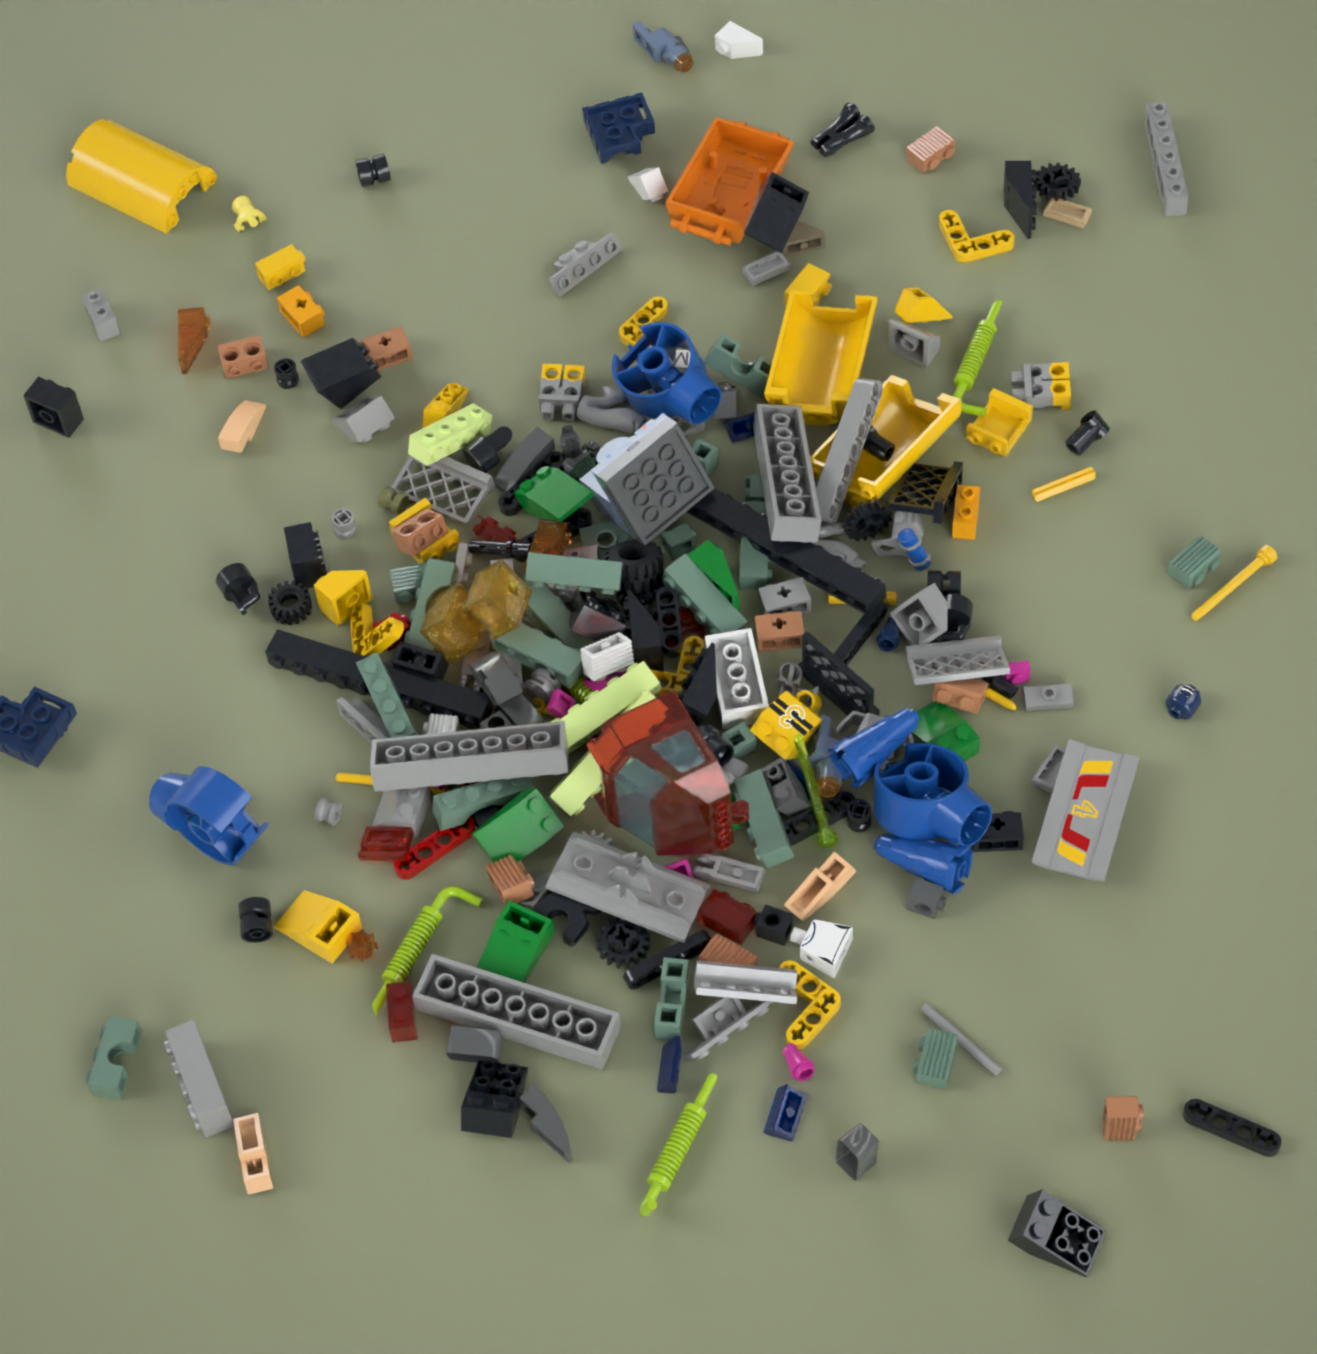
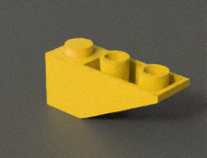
(918, 306)
(444, 404)

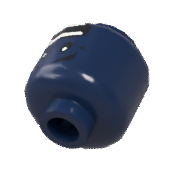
(1183, 701)

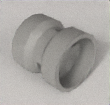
(344, 523)

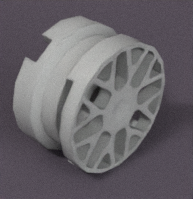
(541, 685)

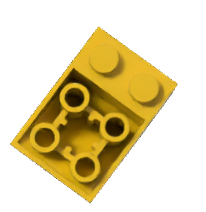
(320, 924)

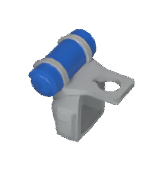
(905, 540)

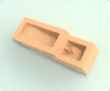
(241, 426)
(820, 886)
(252, 1154)

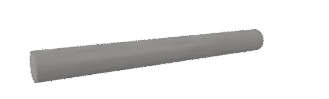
(968, 1045)

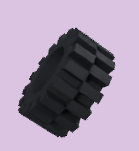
(292, 613)

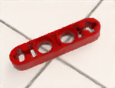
(438, 850)

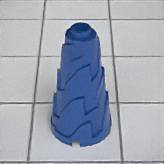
(861, 751)
(929, 859)

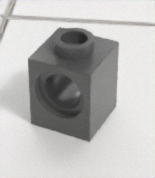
(926, 898)

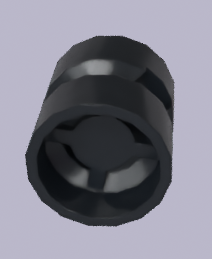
(373, 170)
(938, 577)
(718, 744)
(255, 919)

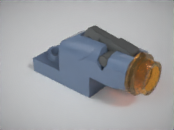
(663, 46)
(828, 777)

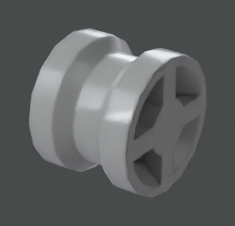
(328, 811)

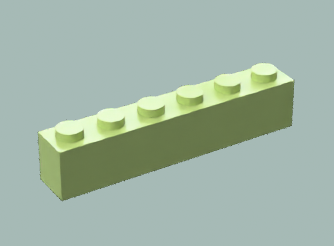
(588, 718)
(585, 776)

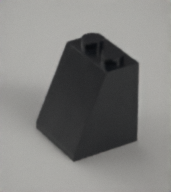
(342, 371)

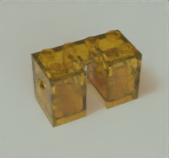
(460, 617)

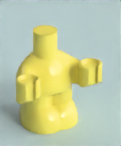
(246, 212)

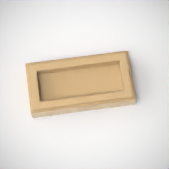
(1067, 212)

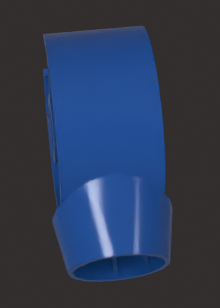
(684, 395)
(916, 808)
(207, 812)

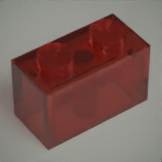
(727, 916)
(401, 1012)

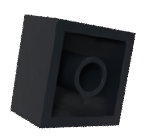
(53, 406)
(305, 554)

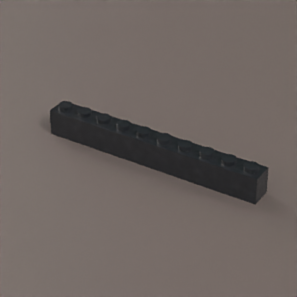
(803, 559)
(340, 668)

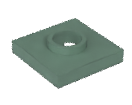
(590, 535)

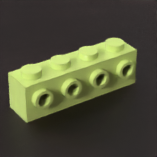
(449, 434)

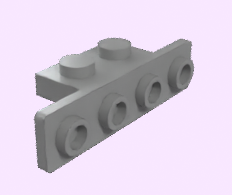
(582, 262)
(720, 1020)

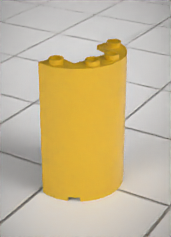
(134, 173)
(819, 356)
(902, 421)

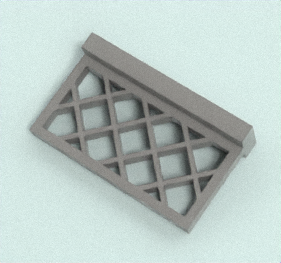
(455, 471)
(950, 654)

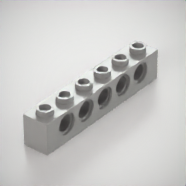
(1166, 159)

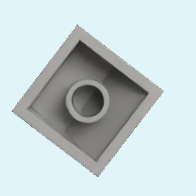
(913, 342)
(364, 419)
(922, 616)
(403, 809)

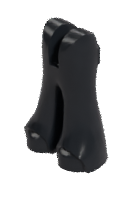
(843, 130)

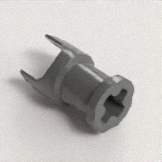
(570, 442)

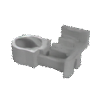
(792, 686)

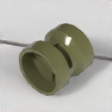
(392, 500)

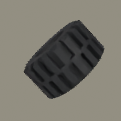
(641, 565)

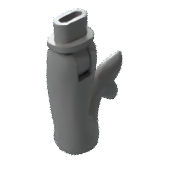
(597, 412)
(835, 547)

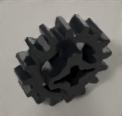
(1057, 181)
(867, 520)
(611, 947)

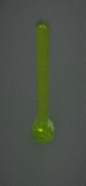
(826, 835)

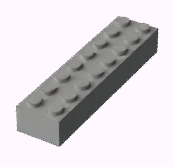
(786, 473)
(469, 756)
(517, 1010)

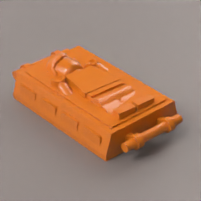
(724, 179)

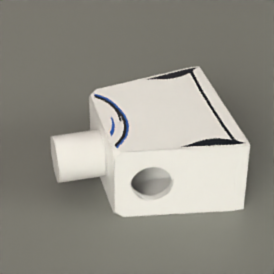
(823, 945)

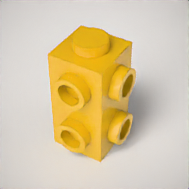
(280, 267)

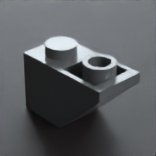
(728, 404)
(785, 788)

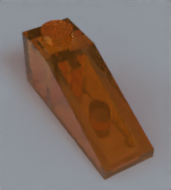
(192, 335)
(551, 538)

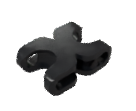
(576, 912)

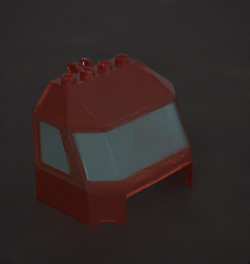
(665, 781)

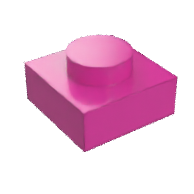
(1018, 672)
(560, 703)

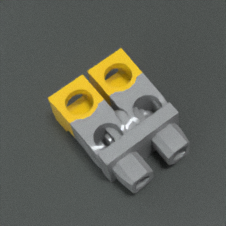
(1043, 385)
(562, 391)

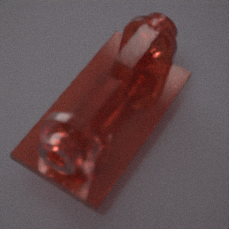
(489, 528)

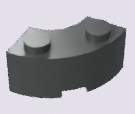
(496, 677)

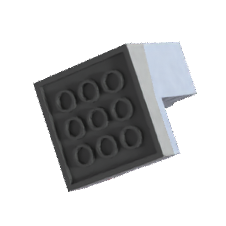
(647, 479)

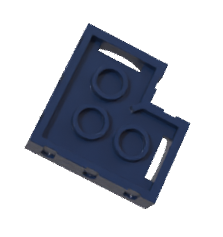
(618, 125)
(33, 726)

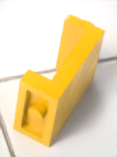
(1002, 425)
(439, 548)

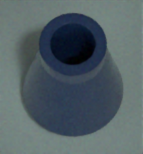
(889, 636)

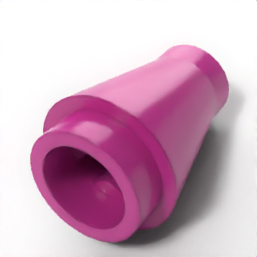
(799, 1064)

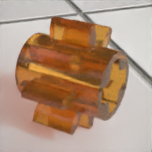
(362, 945)

